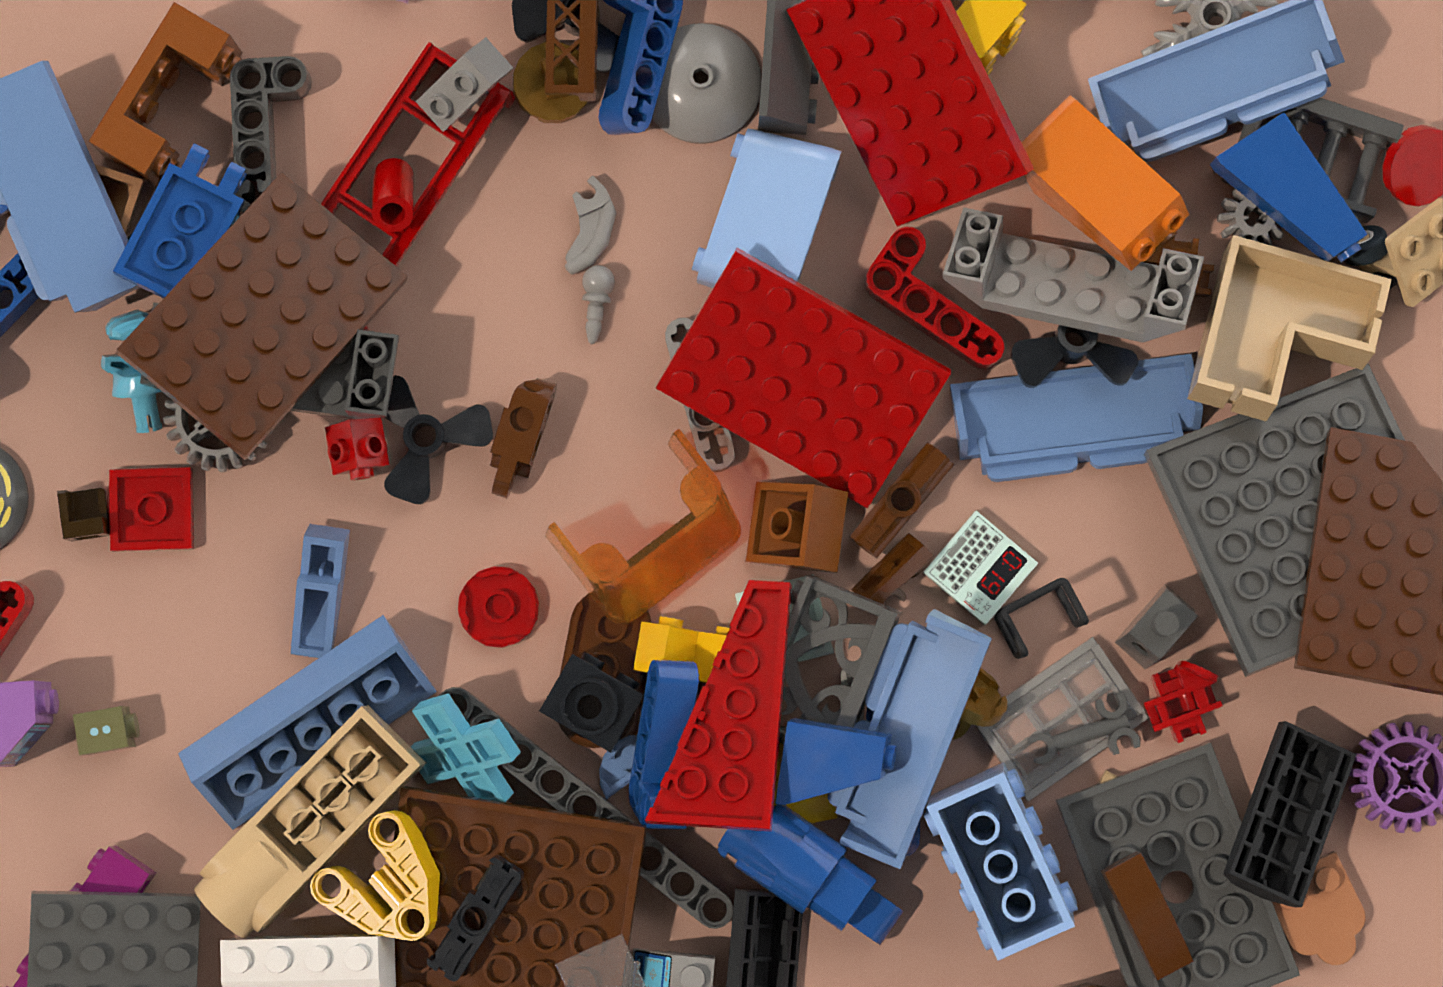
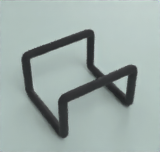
(1008, 628)

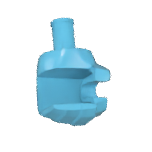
(126, 378)

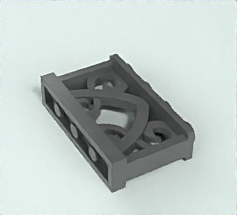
(867, 637)

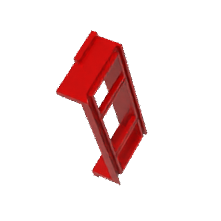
(464, 146)

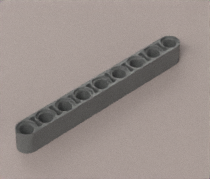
(574, 788)

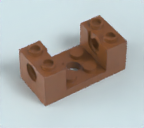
(178, 40)

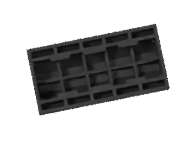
(1289, 816)
(763, 941)

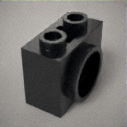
(583, 678)

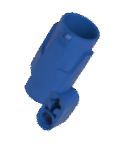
(811, 873)

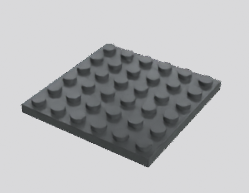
(1250, 501)

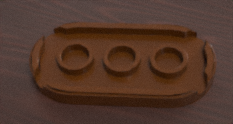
(609, 643)

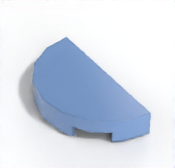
(617, 766)

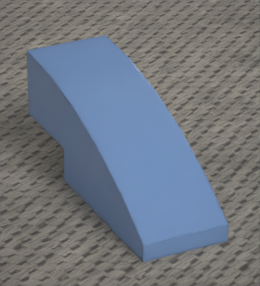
(319, 590)

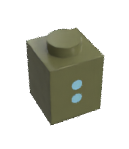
(106, 730)

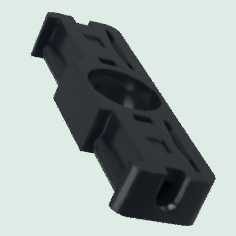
(492, 896)

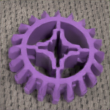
(1380, 804)

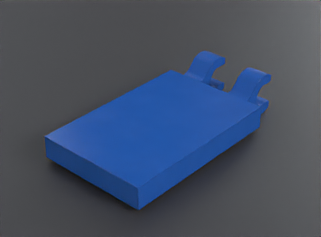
(180, 224)

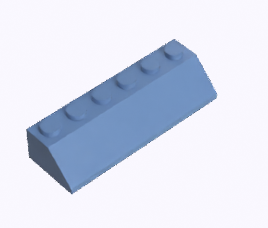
(272, 738)

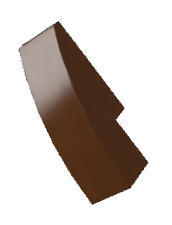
(1147, 915)

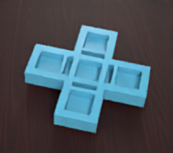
(464, 750)

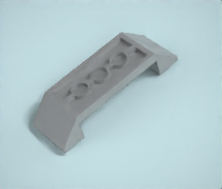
(1070, 283)

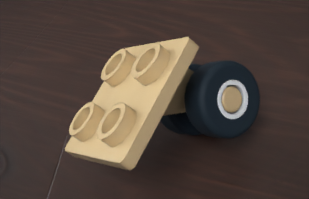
(1407, 255)

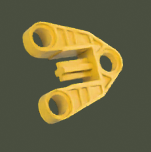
(365, 907)

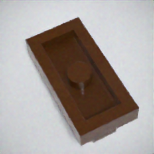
(894, 569)

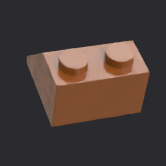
(797, 526)

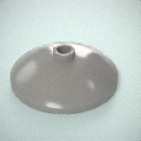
(720, 105)

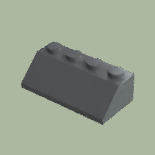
(785, 75)

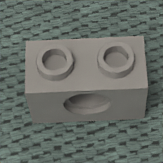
(464, 84)

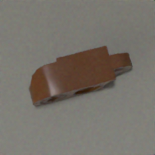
(520, 433)

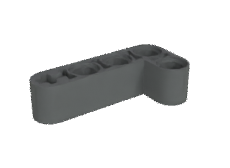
(261, 100)

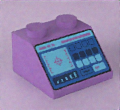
(24, 717)

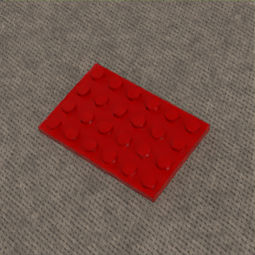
(912, 100)
(802, 378)

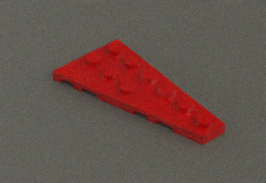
(731, 739)

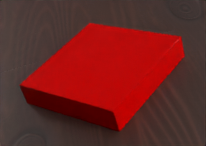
(151, 509)

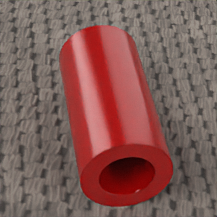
(393, 195)

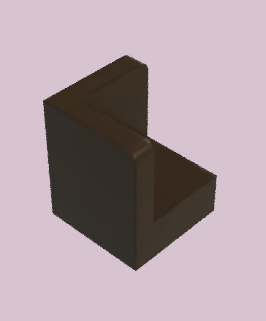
(84, 514)

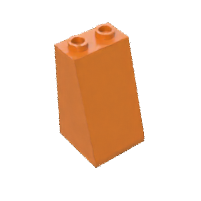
(1101, 184)

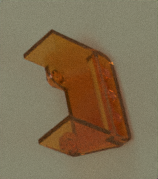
(635, 586)

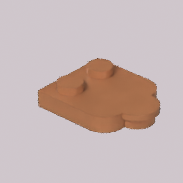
(1327, 917)

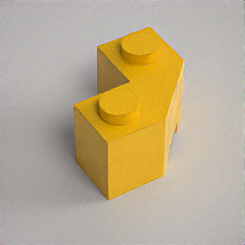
(672, 642)

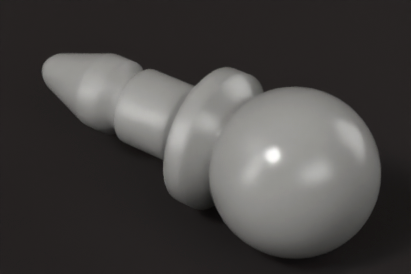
(598, 283)

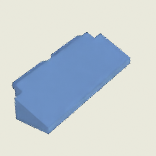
(1219, 79)
(56, 196)
(1073, 418)
(919, 701)

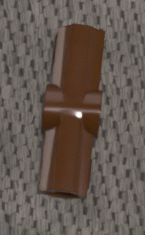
(919, 480)

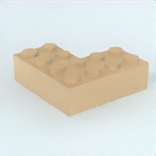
(1276, 304)

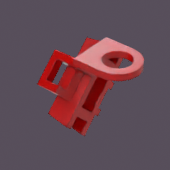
(1175, 699)

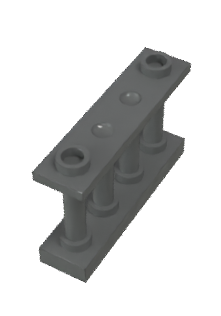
(1338, 122)

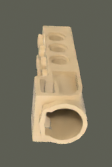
(306, 823)

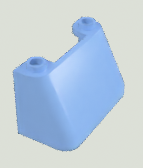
(769, 204)

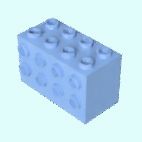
(1001, 861)

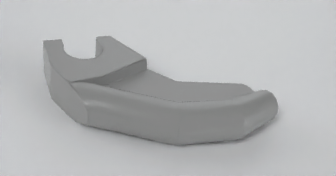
(596, 226)

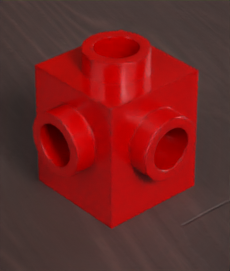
(357, 447)

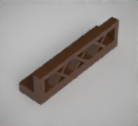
(587, 46)

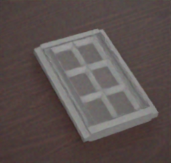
(1055, 703)

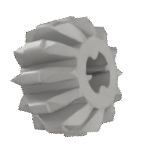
(1235, 218)

